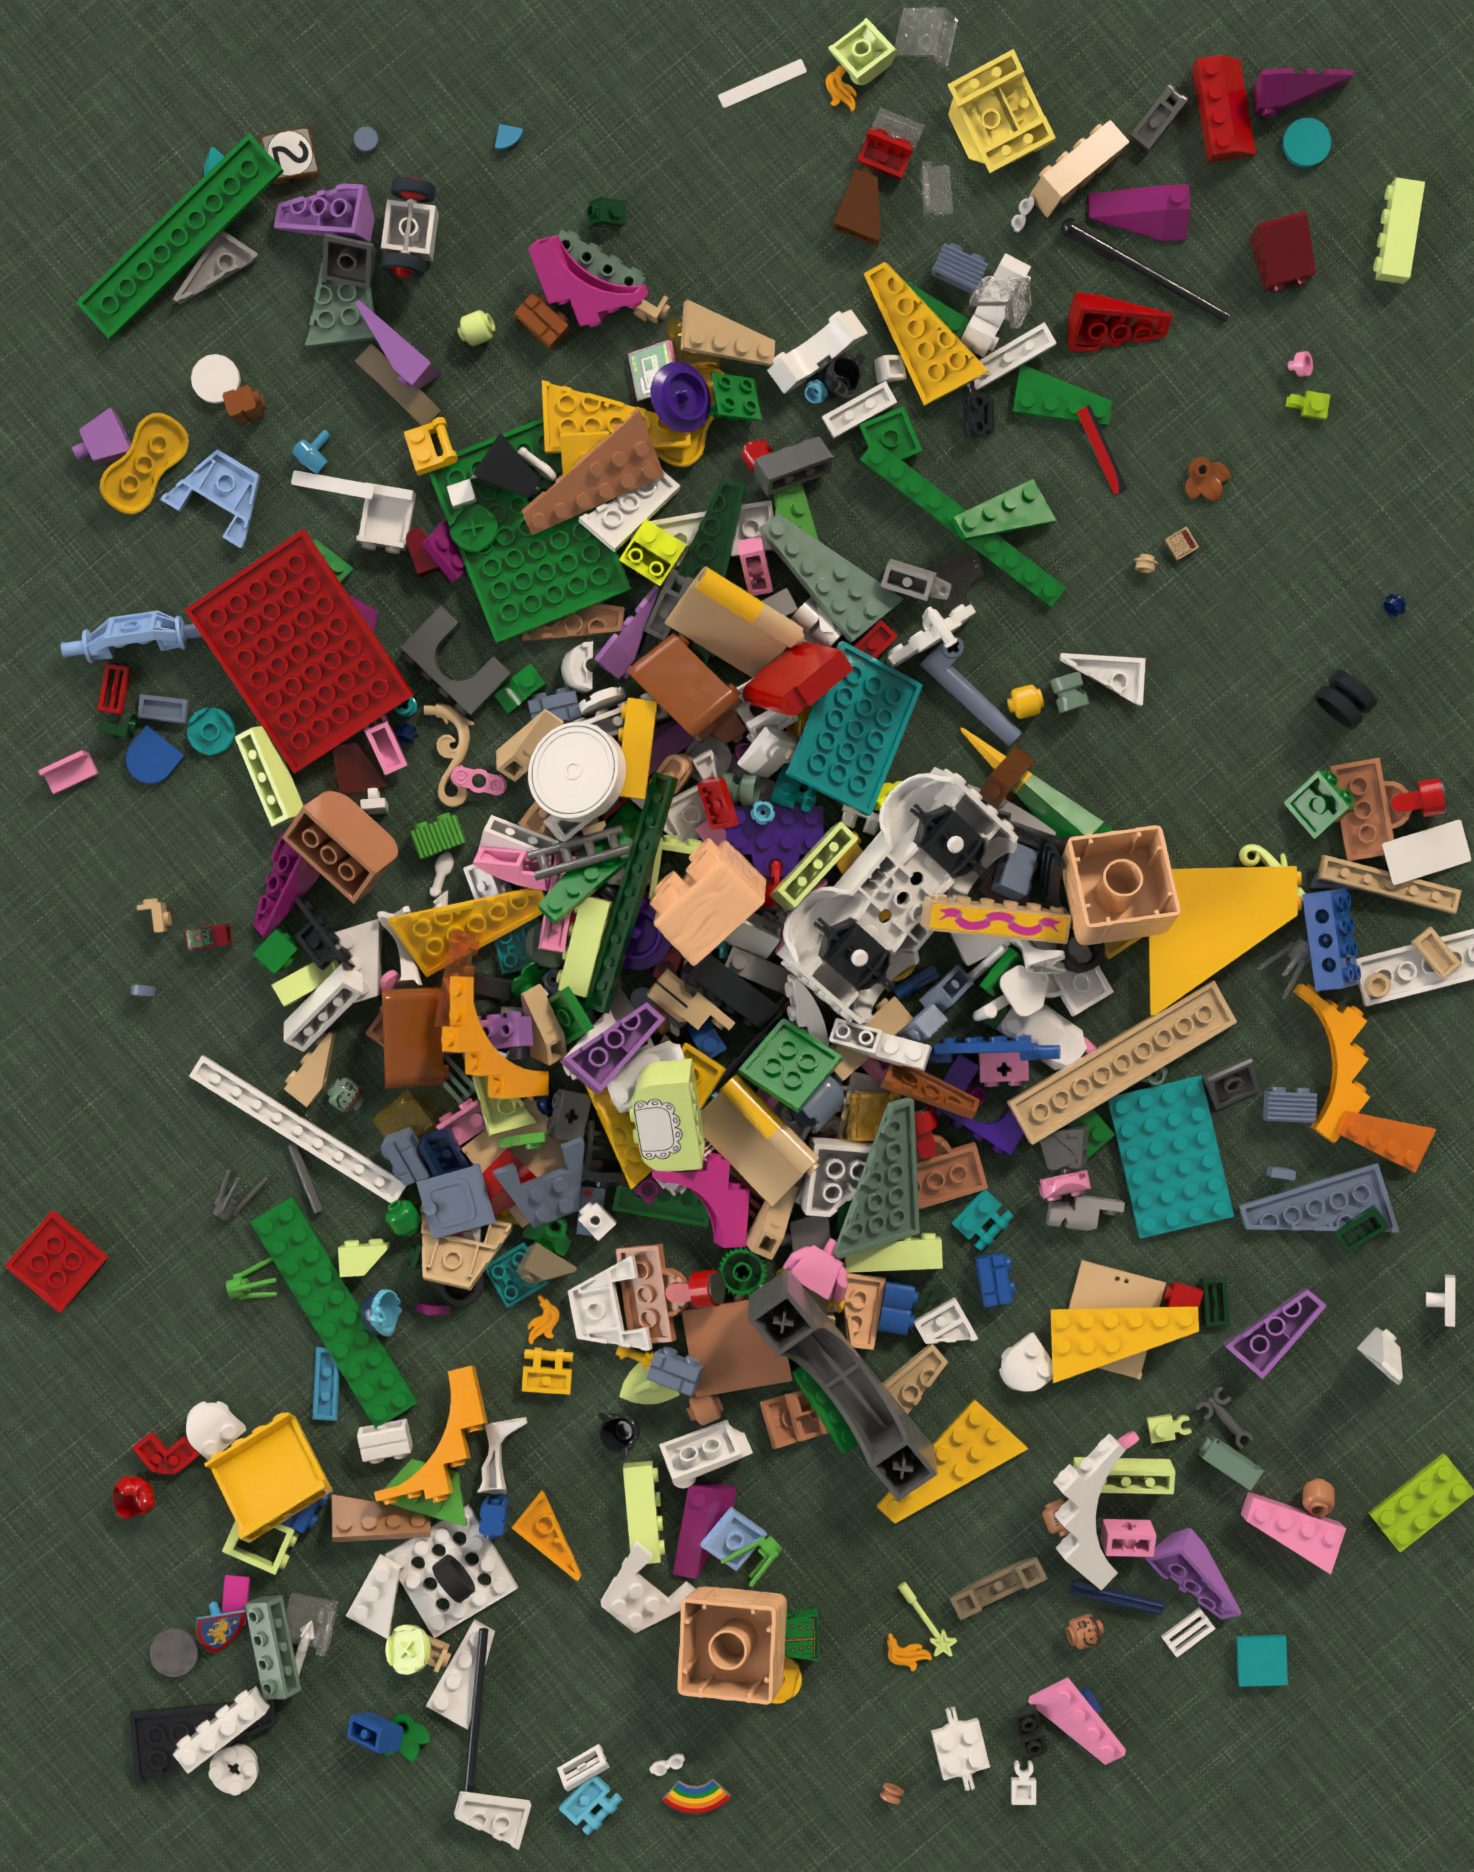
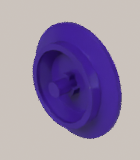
(680, 397)
(647, 943)

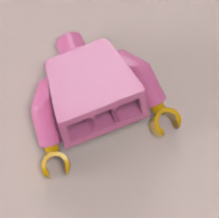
(820, 1272)

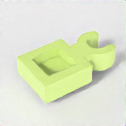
(1163, 1428)

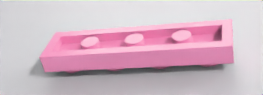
(554, 936)

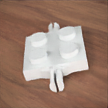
(960, 1748)

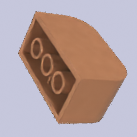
(342, 843)

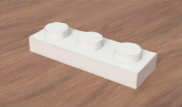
(859, 410)

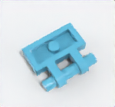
(585, 1798)

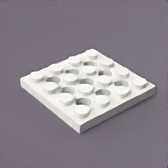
(425, 1599)

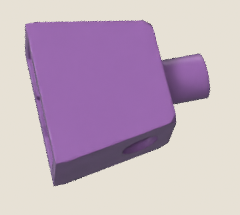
(103, 439)

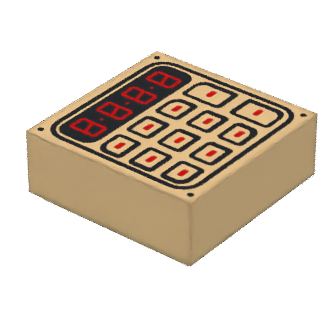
(1181, 543)

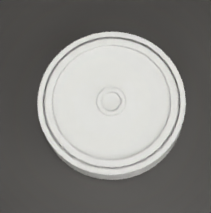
(577, 772)

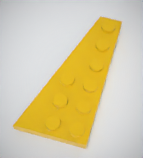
(927, 346)
(963, 1453)

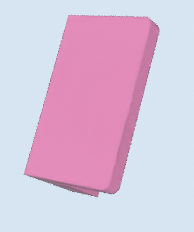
(69, 771)

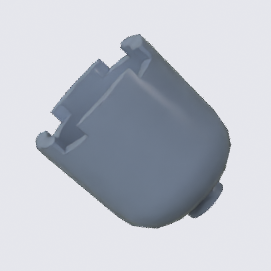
(821, 1106)

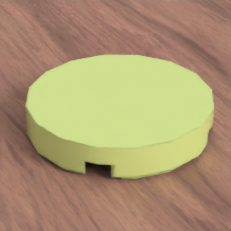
(408, 1649)

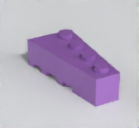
(608, 1052)
(1273, 1334)

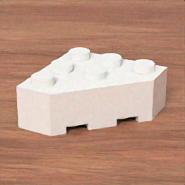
(836, 1177)

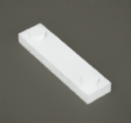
(1015, 354)

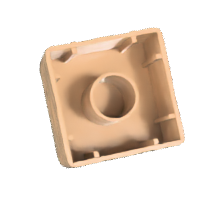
(1119, 885)
(708, 901)
(732, 1644)

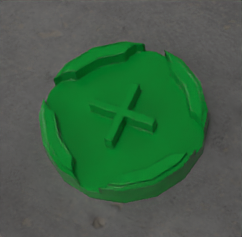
(473, 528)

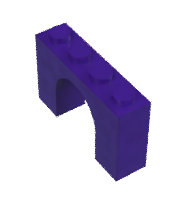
(1003, 1132)

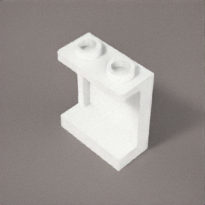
(386, 519)

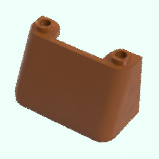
(686, 687)
(410, 1043)

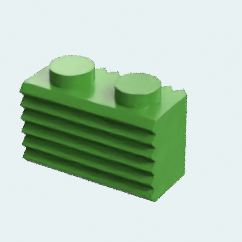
(437, 836)

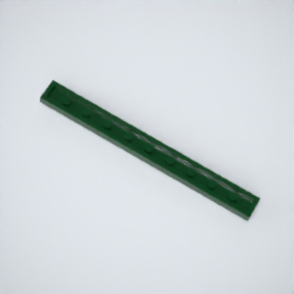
(631, 892)

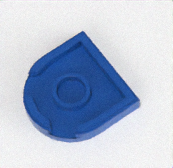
(152, 757)

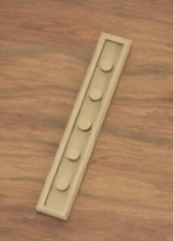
(1380, 883)

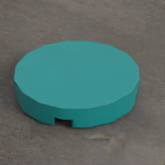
(1306, 142)
(211, 731)

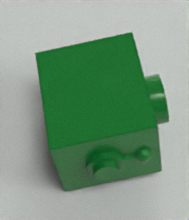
(276, 951)

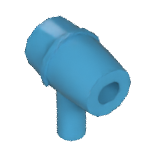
(309, 454)

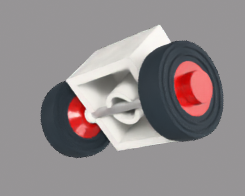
(409, 228)

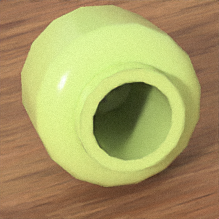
(476, 328)

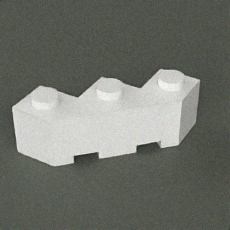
(988, 319)

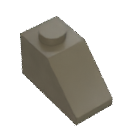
(542, 1265)

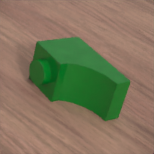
(520, 689)

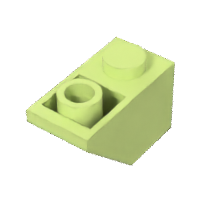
(358, 1258)

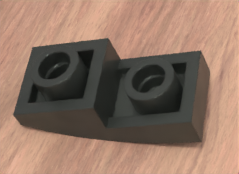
(1029, 1730)

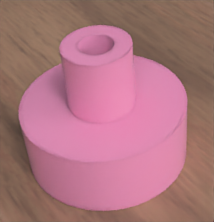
(1302, 364)

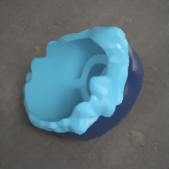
(381, 1312)

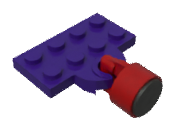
(777, 844)

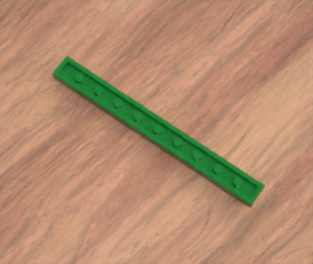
(944, 509)

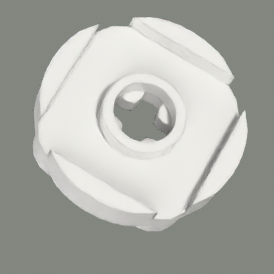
(221, 1774)

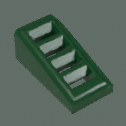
(1365, 1236)

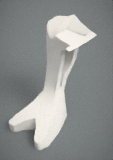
(1038, 960)
(409, 972)
(492, 1470)

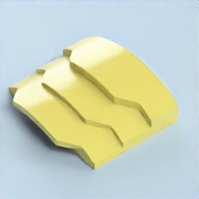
(998, 113)

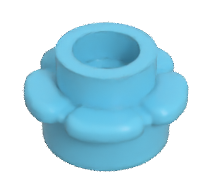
(816, 391)
(758, 807)

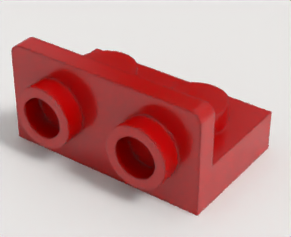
(717, 803)

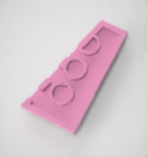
(1075, 1716)

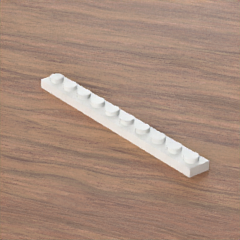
(297, 1129)

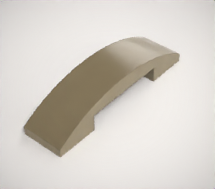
(410, 398)
(997, 1585)

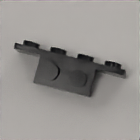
(318, 941)

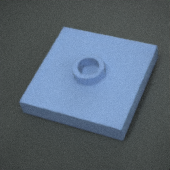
(730, 1535)

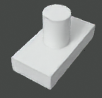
(1444, 1300)

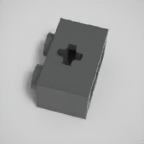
(568, 1102)

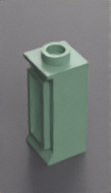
(1230, 1461)

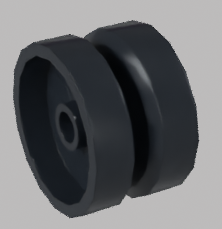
(1345, 699)

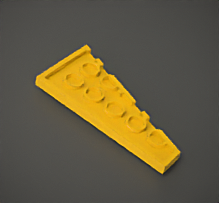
(581, 412)
(429, 931)
(620, 1134)
(1101, 1336)

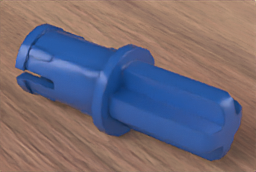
(916, 982)

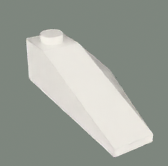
(1383, 1353)

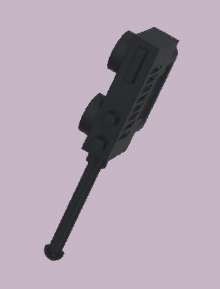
(973, 403)

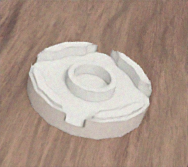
(213, 377)
(601, 700)

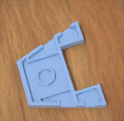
(225, 484)

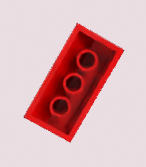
(1223, 108)

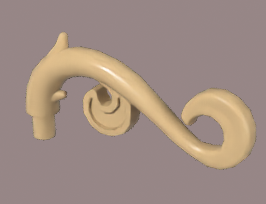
(461, 723)

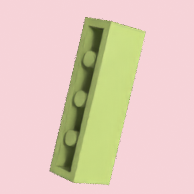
(1399, 230)
(270, 776)
(813, 866)
(585, 945)
(903, 1254)
(1138, 1476)
(642, 1507)

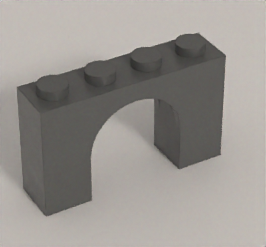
(424, 650)

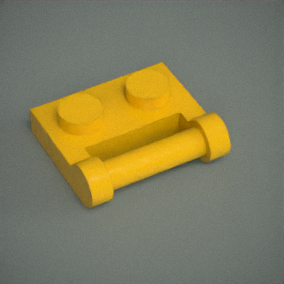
(423, 450)

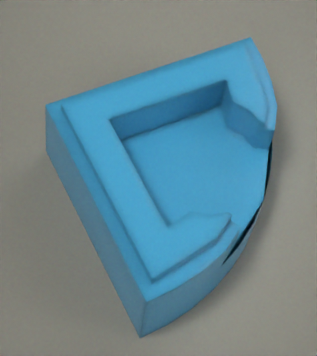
(507, 137)

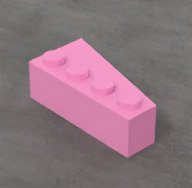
(1309, 1536)

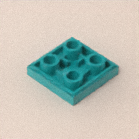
(512, 948)
(507, 1281)
(1262, 1660)

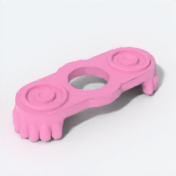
(463, 777)

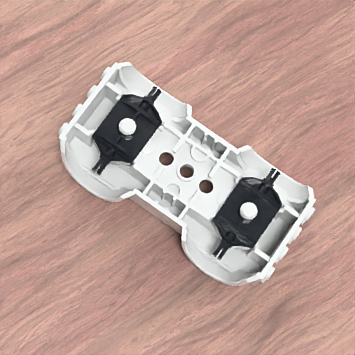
(835, 931)

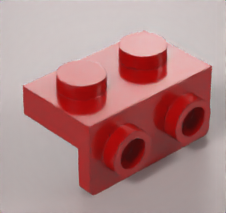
(885, 153)

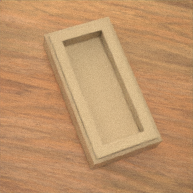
(1436, 953)

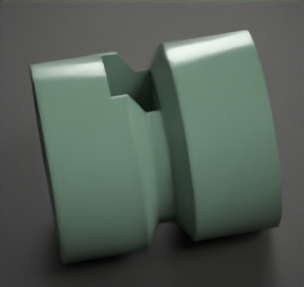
(1069, 692)
(743, 789)

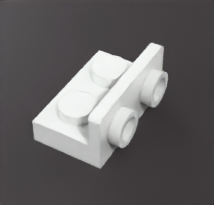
(485, 884)

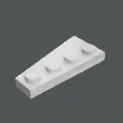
(622, 517)
(455, 1689)

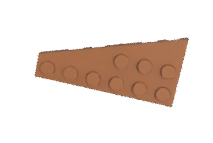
(605, 472)

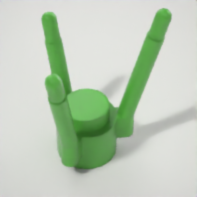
(240, 1287)
(769, 1550)

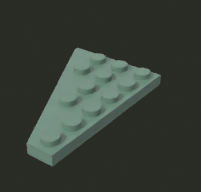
(887, 1192)

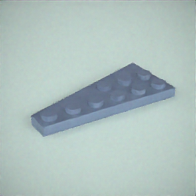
(1322, 1203)

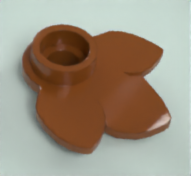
(1209, 481)

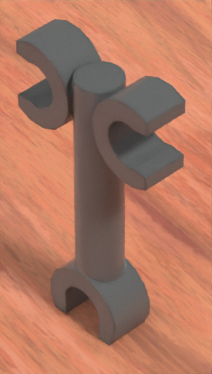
(1214, 1403)

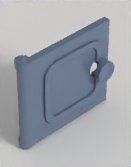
(460, 1200)

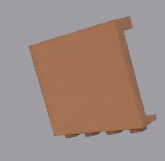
(731, 1349)

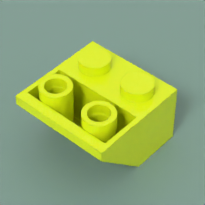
(653, 552)

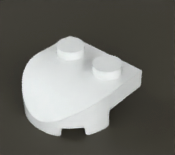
(1026, 1365)
(212, 1428)

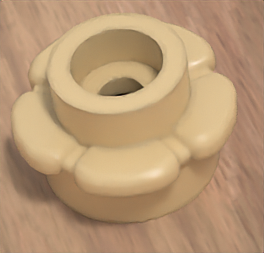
(1145, 563)

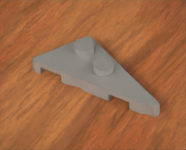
(218, 261)

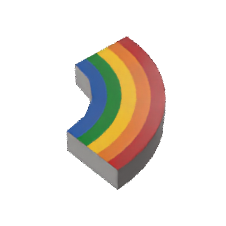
(696, 1798)

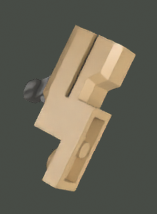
(683, 1007)

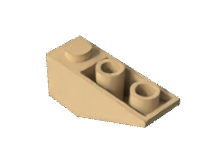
(515, 754)
(548, 1036)
(313, 1075)
(770, 1225)

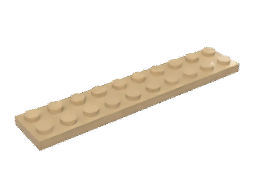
(1121, 1062)

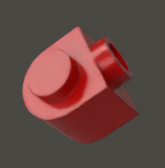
(753, 451)

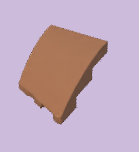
(791, 1419)

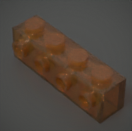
(458, 963)

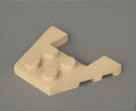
(459, 1260)

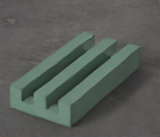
(449, 1088)

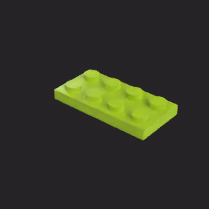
(1421, 1502)

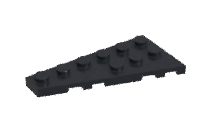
(159, 1730)

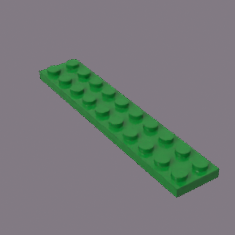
(180, 236)
(333, 1312)

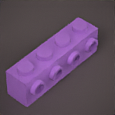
(507, 1032)

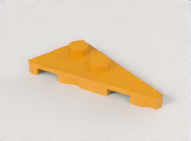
(543, 1531)

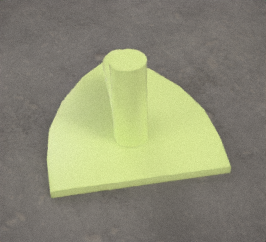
(643, 1391)

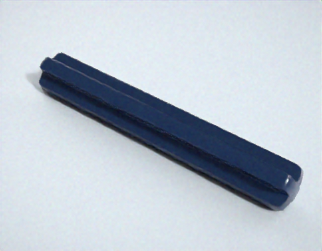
(1117, 1597)

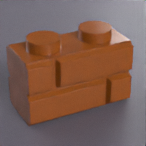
(542, 321)
(244, 404)

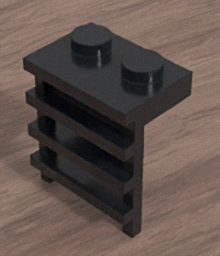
(1050, 866)
(598, 1170)

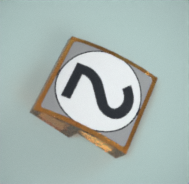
(293, 152)

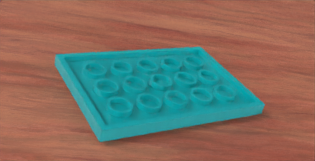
(855, 732)
(1170, 1156)

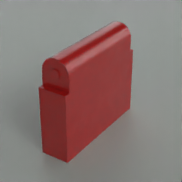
(797, 678)

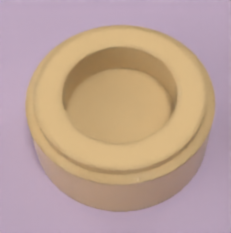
(1377, 985)

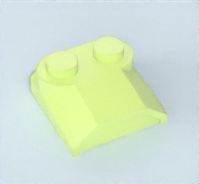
(863, 53)

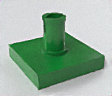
(991, 983)
(571, 1014)

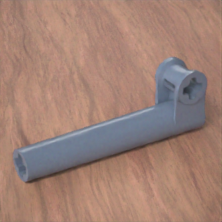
(940, 667)

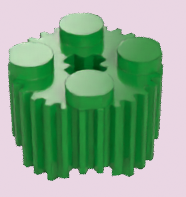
(748, 1282)

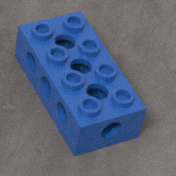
(1331, 939)

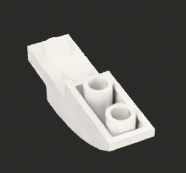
(804, 1010)
(880, 1045)

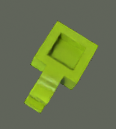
(1313, 404)

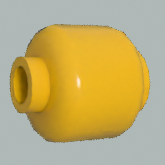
(1025, 701)

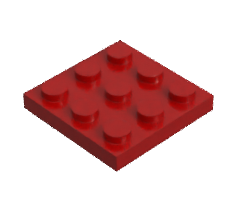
(56, 1261)

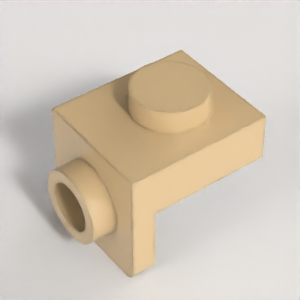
(653, 313)
(160, 916)
(438, 1653)

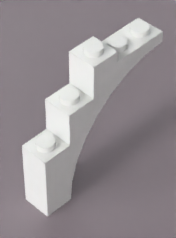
(1078, 1514)

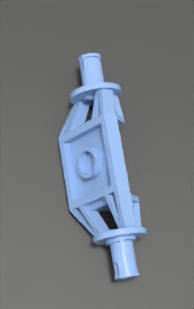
(131, 629)

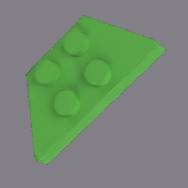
(448, 1510)

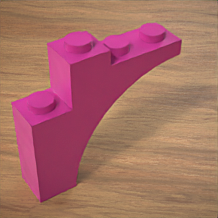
(569, 282)
(723, 1199)

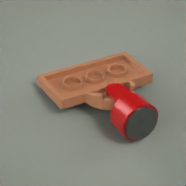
(1381, 806)
(941, 1170)
(664, 1292)

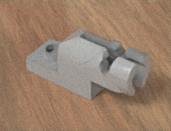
(1083, 1211)

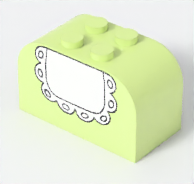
(668, 1116)

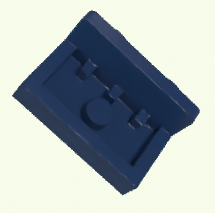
(442, 1152)

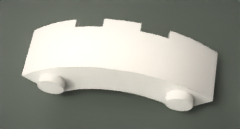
(817, 352)

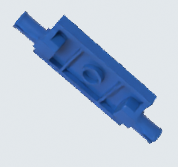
(1028, 1048)

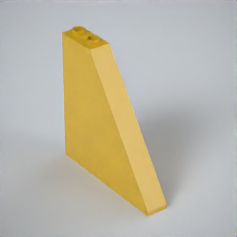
(1218, 921)

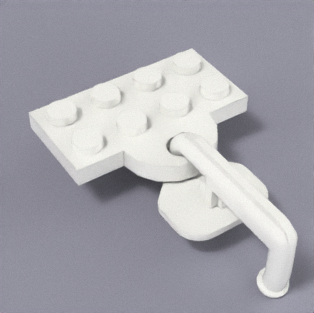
(935, 630)
(1028, 991)

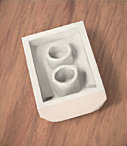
(1048, 1029)
(624, 1082)
(703, 1452)

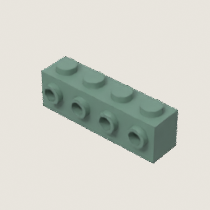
(599, 264)
(272, 1647)

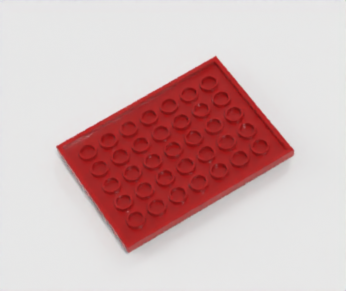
(299, 651)

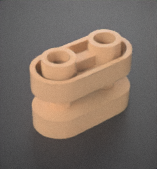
(677, 766)

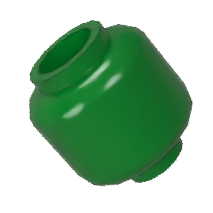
(403, 1217)

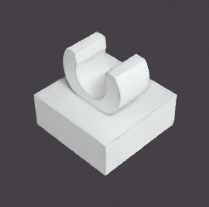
(374, 803)

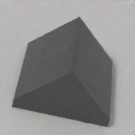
(348, 260)
(1231, 1082)

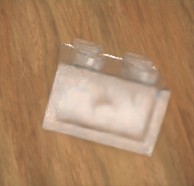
(926, 34)
(1008, 292)
(321, 1611)

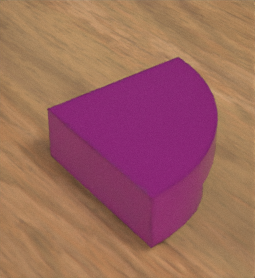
(433, 1309)

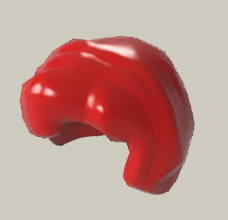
(133, 1497)

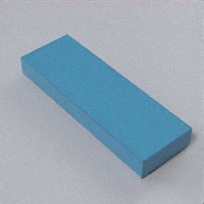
(325, 1386)

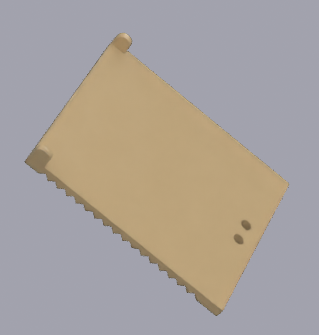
(540, 1161)
(1106, 1288)

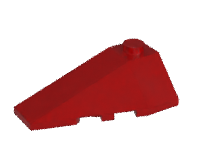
(1105, 321)
(497, 1194)

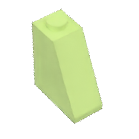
(302, 982)

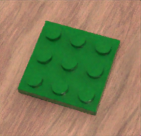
(790, 1065)

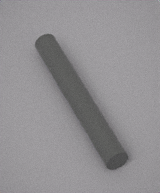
(305, 1178)

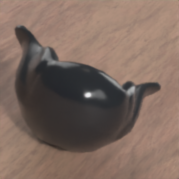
(844, 376)
(619, 1432)

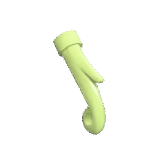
(1266, 858)

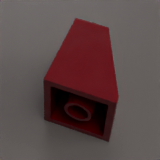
(1283, 252)

